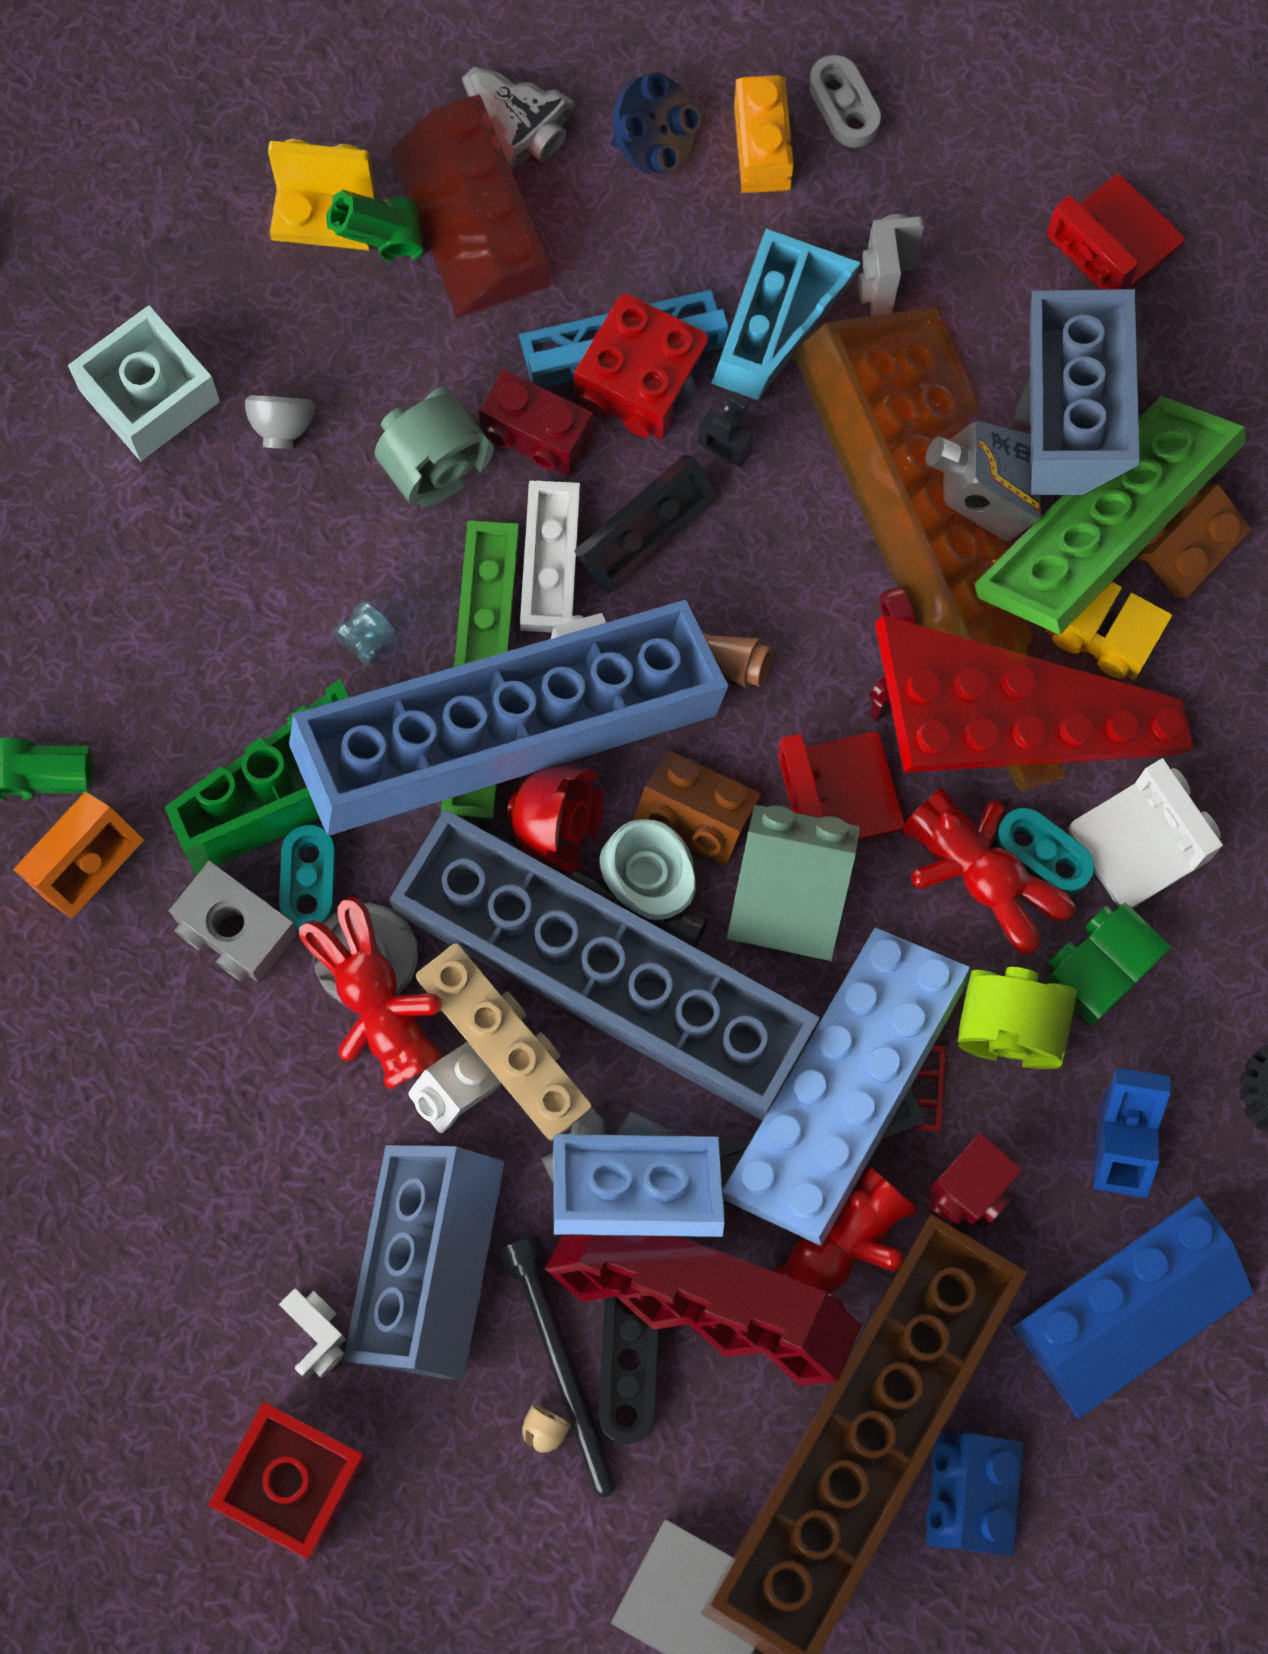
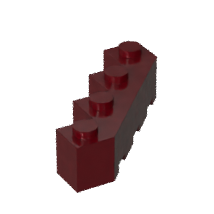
(721, 1296)

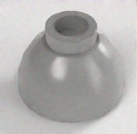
(279, 418)

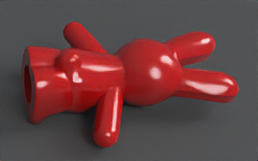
(989, 873)
(368, 987)
(856, 1235)

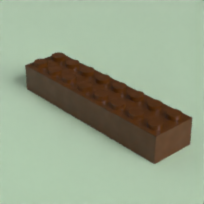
(865, 1444)

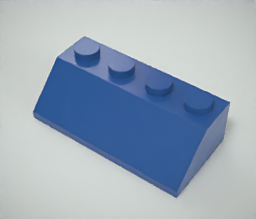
(1136, 1307)

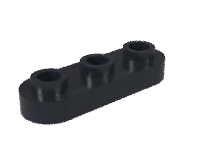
(626, 1387)

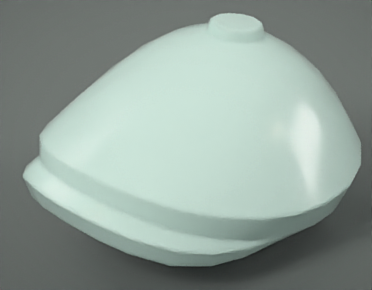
(649, 869)

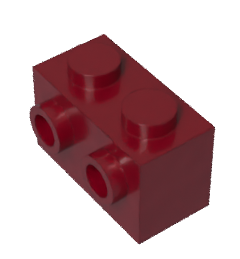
(536, 423)
(973, 1186)

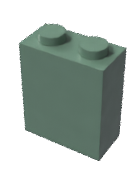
(793, 882)

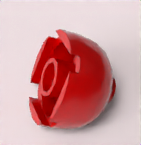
(556, 806)

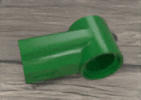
(386, 224)
(43, 769)

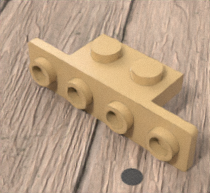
(505, 1044)

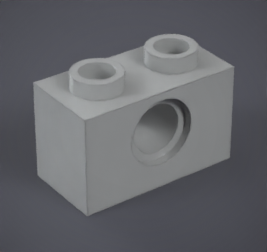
(218, 896)

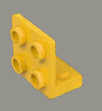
(305, 185)

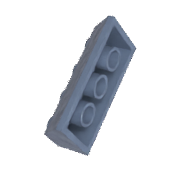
(1082, 389)
(424, 1260)

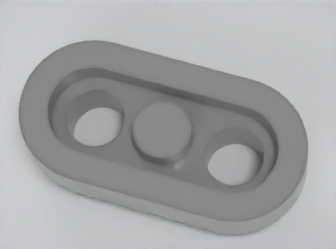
(848, 103)

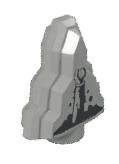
(521, 114)

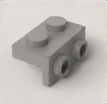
(891, 249)

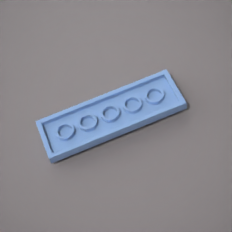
(847, 1086)

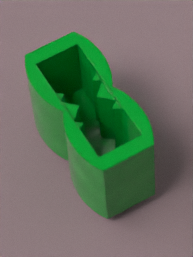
(1108, 961)

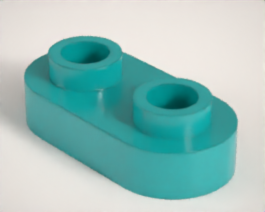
(1047, 848)
(307, 880)

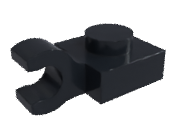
(726, 432)

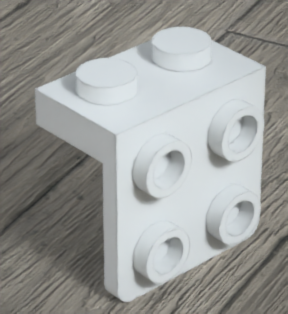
(1147, 836)

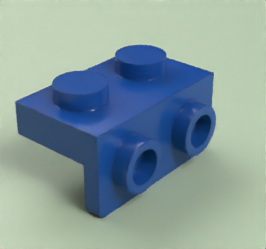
(974, 1493)

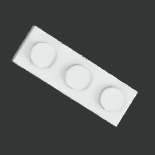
(549, 555)

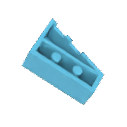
(779, 309)

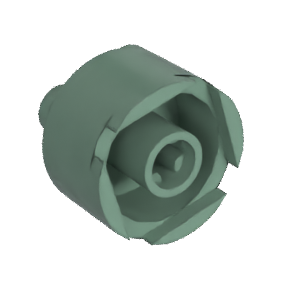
(431, 448)

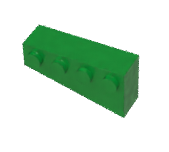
(247, 801)

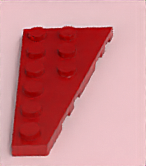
(997, 708)

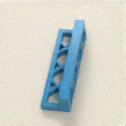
(558, 364)

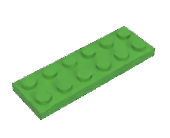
(1093, 536)

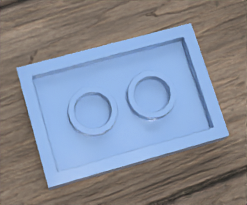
(637, 1185)

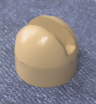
(543, 1431)

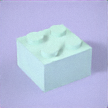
(144, 383)

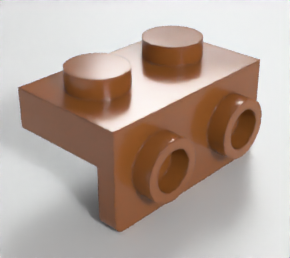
(1195, 541)
(698, 805)

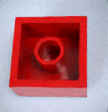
(288, 1481)

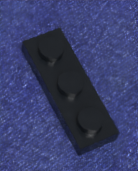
(646, 523)

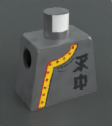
(988, 477)

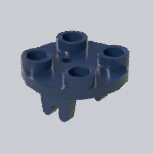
(666, 107)

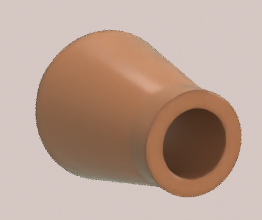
(741, 658)

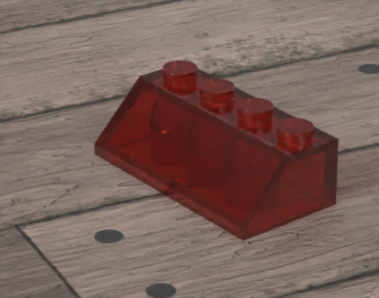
(470, 208)

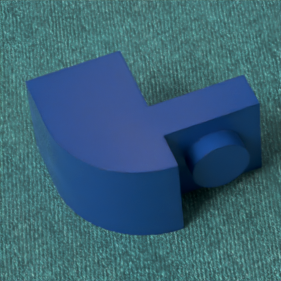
(1129, 1132)

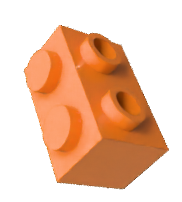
(78, 854)

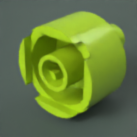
(1016, 1018)

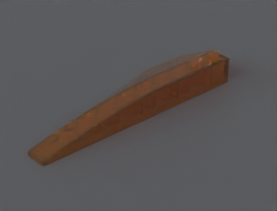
(883, 398)

